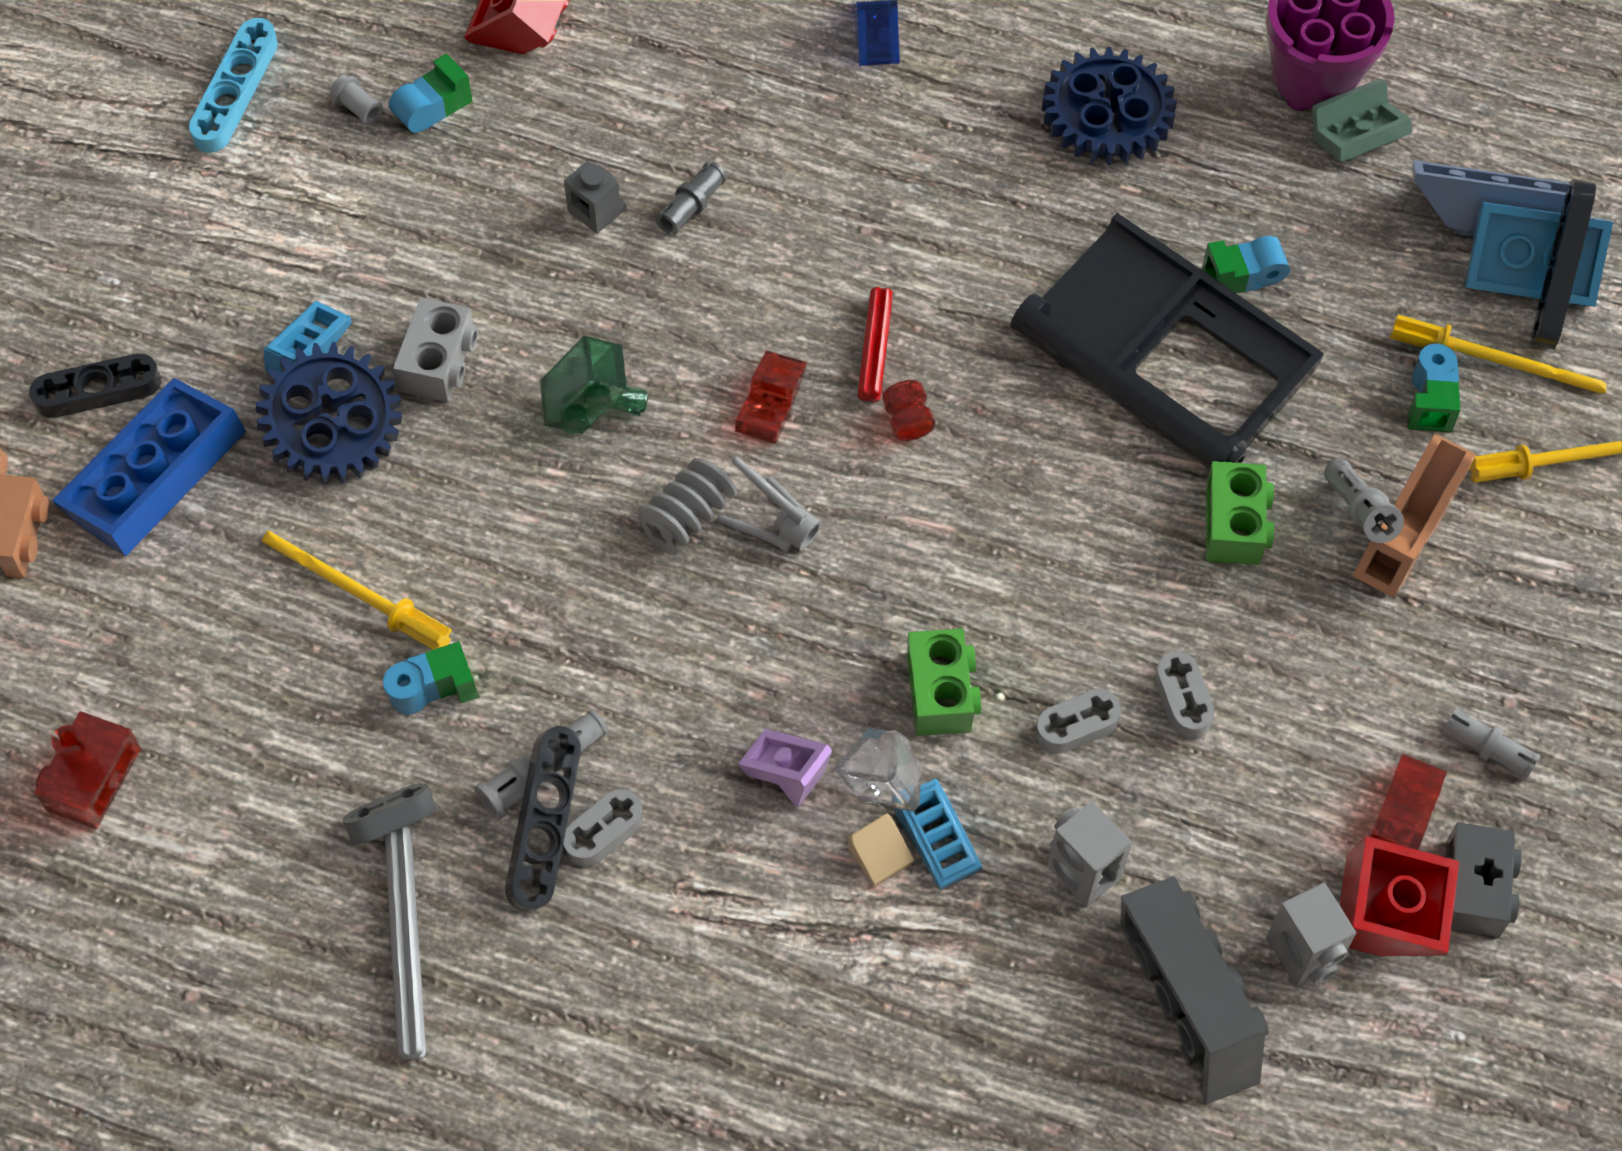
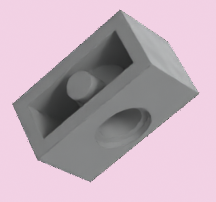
(1311, 936)

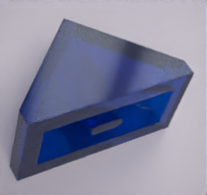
(876, 31)

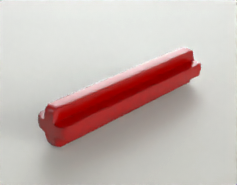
(875, 344)

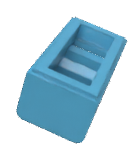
(294, 334)
(933, 794)

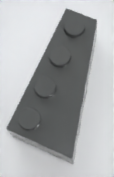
(1196, 987)

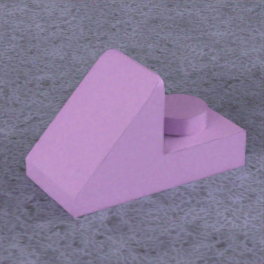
(787, 761)

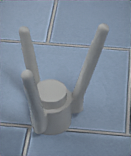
(795, 524)

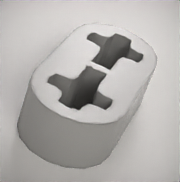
(1175, 698)
(1081, 730)
(609, 835)

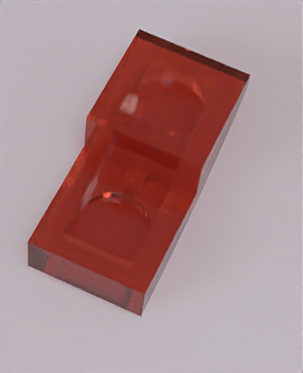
(770, 397)
(1409, 803)

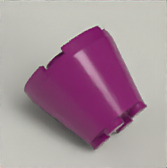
(1324, 45)

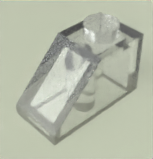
(882, 770)

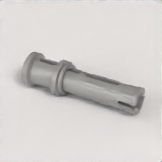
(1360, 498)
(510, 784)

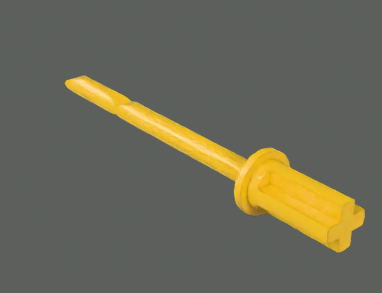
(1422, 334)
(1521, 462)
(402, 616)

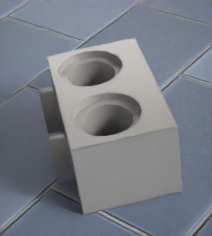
(428, 348)
(1088, 852)

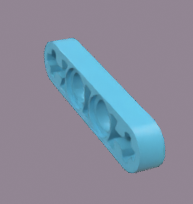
(226, 82)

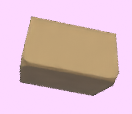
(880, 850)

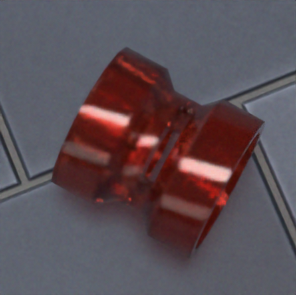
(908, 410)

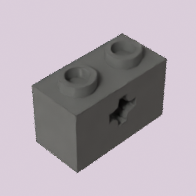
(1485, 903)

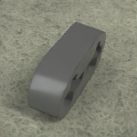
(389, 813)

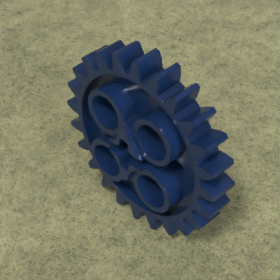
(1084, 118)
(310, 379)

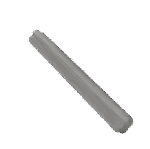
(405, 945)

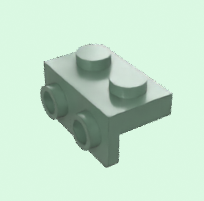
(1358, 121)

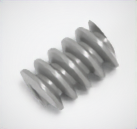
(683, 502)

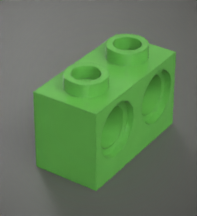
(1232, 512)
(934, 681)

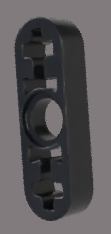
(79, 376)

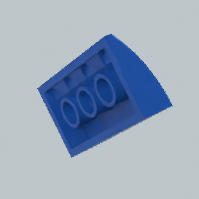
(150, 465)

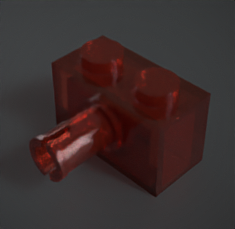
(86, 769)

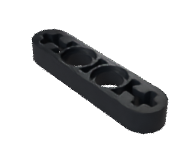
(1563, 264)
(550, 820)

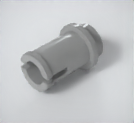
(348, 92)

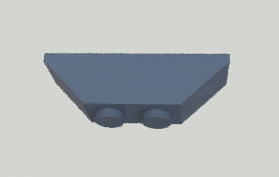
(1459, 192)

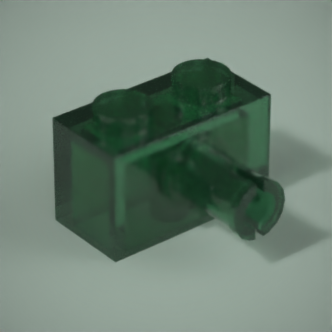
(587, 385)

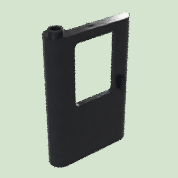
(1121, 307)

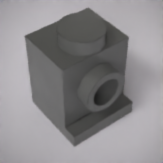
(600, 190)

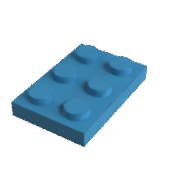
(1515, 247)

